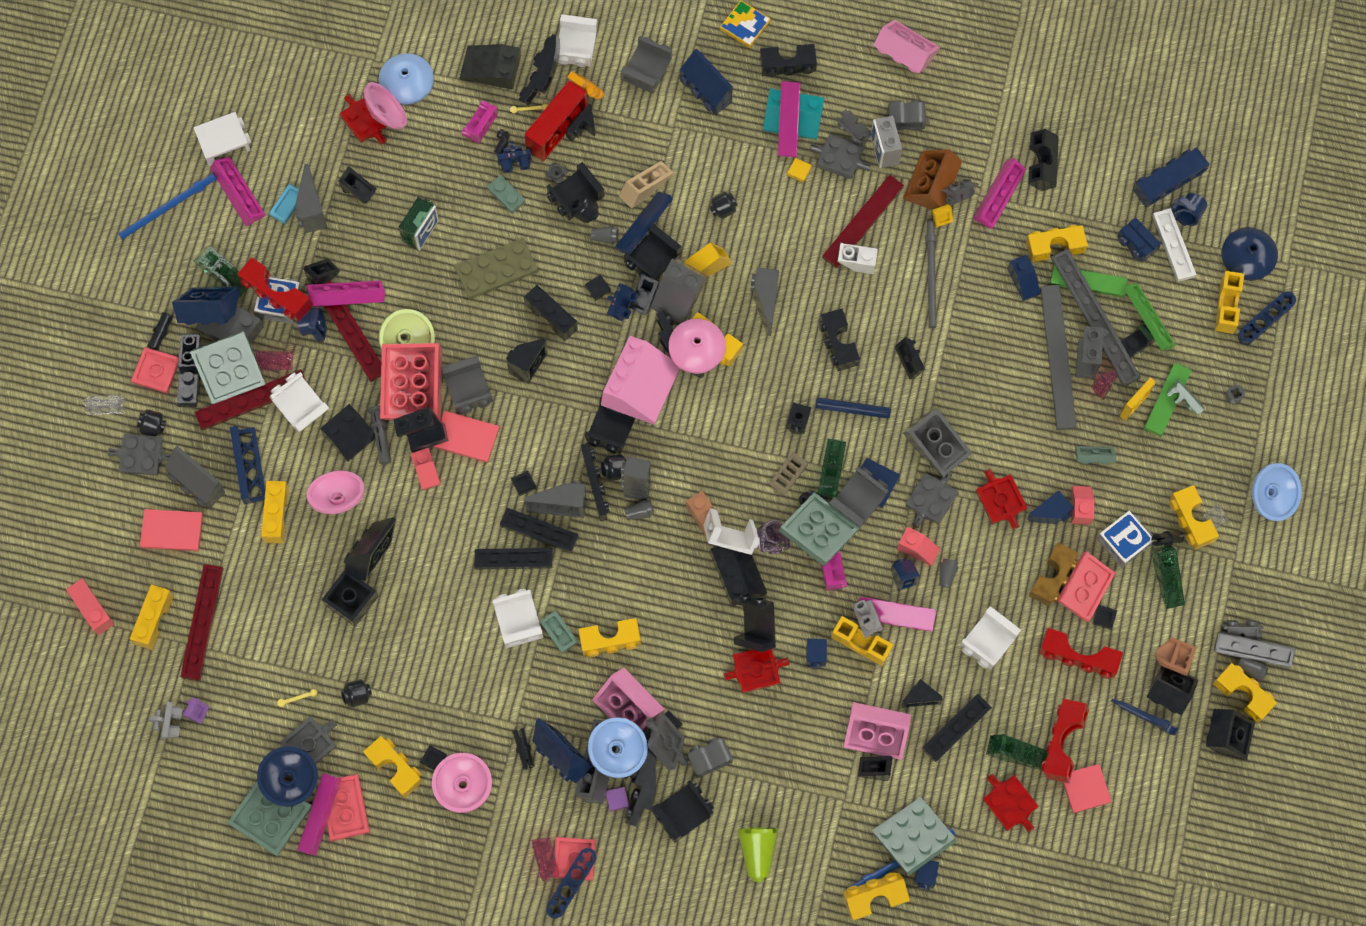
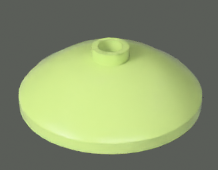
(408, 322)

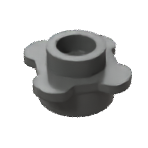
(555, 167)

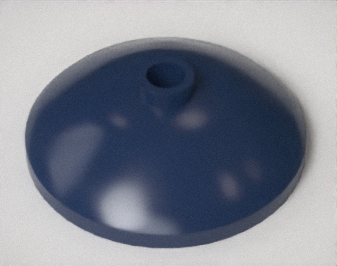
(1240, 259)
(282, 763)

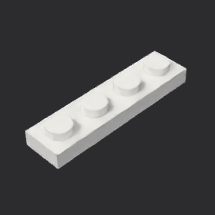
(1174, 245)

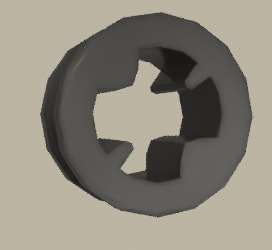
(1230, 397)

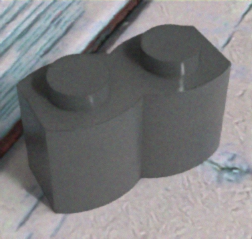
(908, 115)
(709, 757)

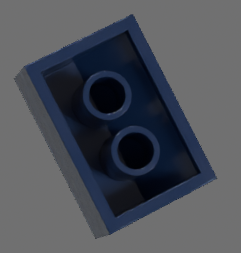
(706, 82)
(206, 305)
(560, 752)

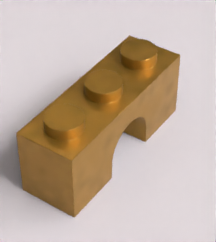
(1047, 589)

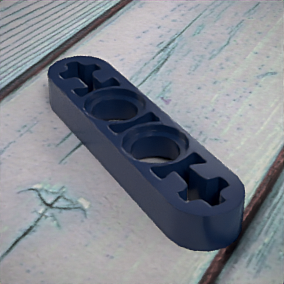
(1267, 318)
(573, 884)

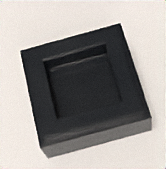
(598, 287)
(523, 483)
(1105, 617)
(432, 757)

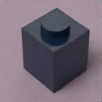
(816, 653)
(926, 875)

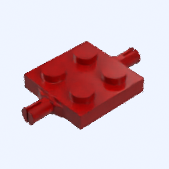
(361, 122)
(1001, 499)
(756, 670)
(1010, 803)

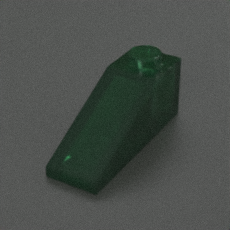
(219, 268)
(832, 467)
(1168, 575)
(1016, 751)

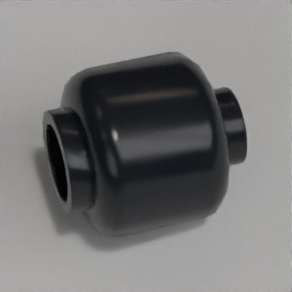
(723, 205)
(584, 209)
(151, 422)
(612, 467)
(356, 693)

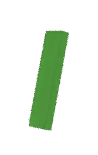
(1097, 282)
(1149, 316)
(1165, 404)

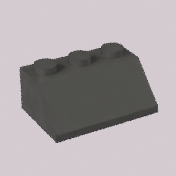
(193, 478)

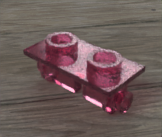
(274, 360)
(1103, 383)
(545, 858)

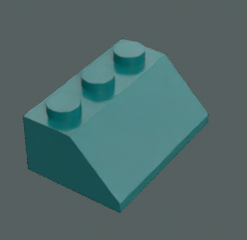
(809, 114)

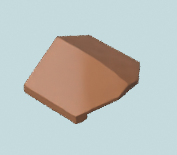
(1176, 655)

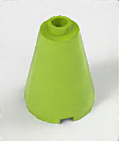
(758, 850)

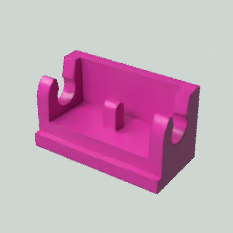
(480, 122)
(834, 574)

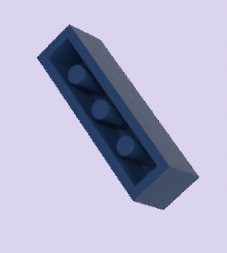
(1171, 177)

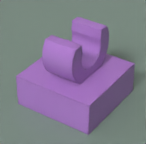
(196, 710)

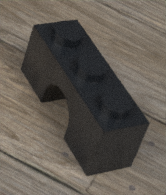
(773, 64)
(1045, 146)
(559, 319)
(842, 355)

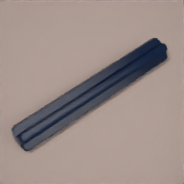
(854, 408)

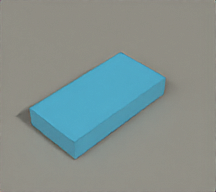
(285, 205)

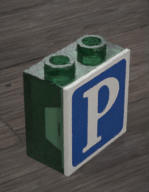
(418, 223)

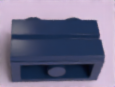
(1138, 240)

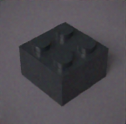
(350, 598)

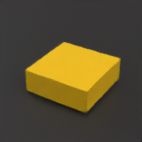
(799, 170)
(942, 215)

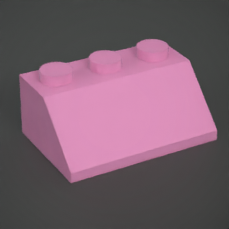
(906, 46)
(626, 698)
(877, 730)

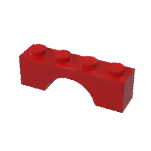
(292, 302)
(1056, 646)
(1071, 717)

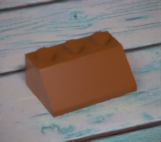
(932, 174)

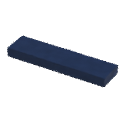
(643, 222)

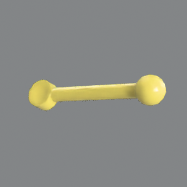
(514, 109)
(281, 703)

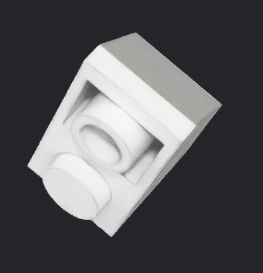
(858, 258)

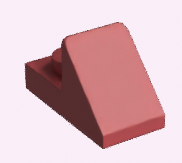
(425, 469)

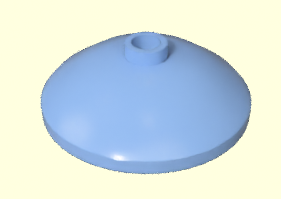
(410, 87)
(1276, 492)
(630, 744)

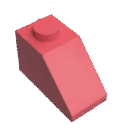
(1083, 505)
(918, 546)

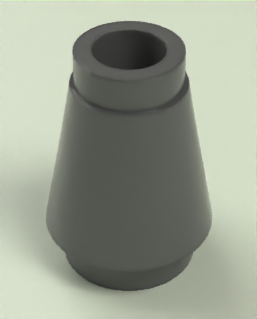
(606, 234)
(640, 510)
(948, 570)
(1253, 669)

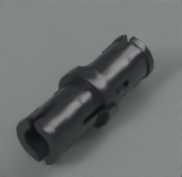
(160, 331)
(1167, 538)
(523, 749)

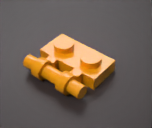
(592, 90)

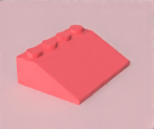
(410, 379)

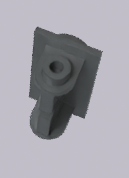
(858, 132)
(960, 191)
(1249, 629)

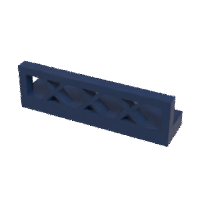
(241, 466)

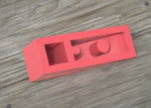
(90, 607)

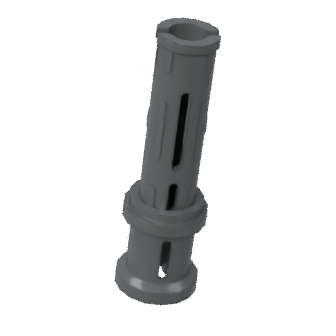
(379, 427)

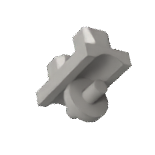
(867, 617)
(167, 730)

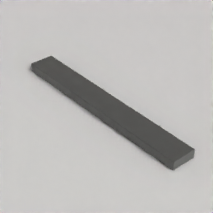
(1095, 317)
(1058, 357)

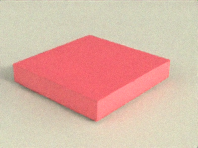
(155, 370)
(1087, 789)
(567, 851)

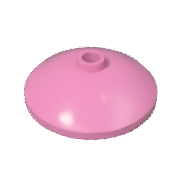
(384, 106)
(692, 356)
(335, 492)
(459, 769)

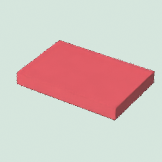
(468, 437)
(171, 530)
(1086, 586)
(348, 812)

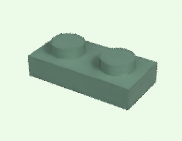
(506, 194)
(1095, 454)
(558, 632)

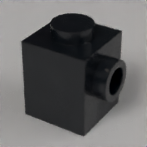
(798, 418)

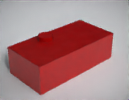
(554, 120)

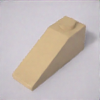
(644, 184)

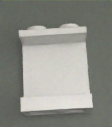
(577, 40)
(222, 136)
(298, 402)
(728, 537)
(517, 618)
(990, 638)

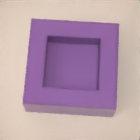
(617, 799)

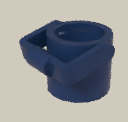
(1189, 209)
(313, 323)

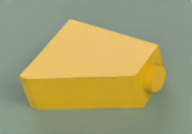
(709, 259)

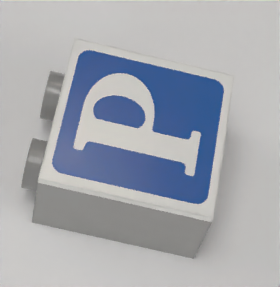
(886, 141)
(265, 311)
(1125, 539)

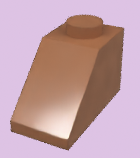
(698, 508)

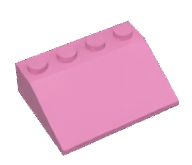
(640, 381)

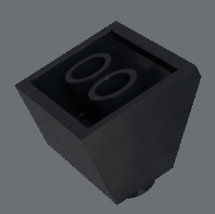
(370, 549)
(737, 573)

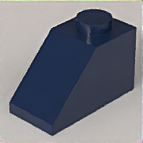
(1024, 277)
(1052, 510)
(904, 574)

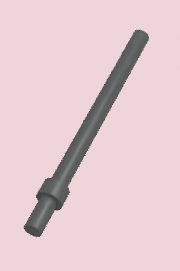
(931, 240)

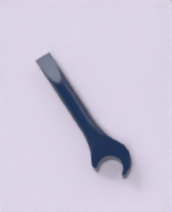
(1162, 724)

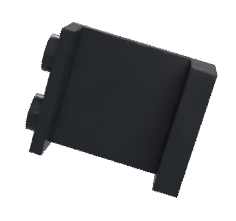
(577, 185)
(653, 253)
(422, 429)
(609, 429)
(758, 623)
(683, 811)

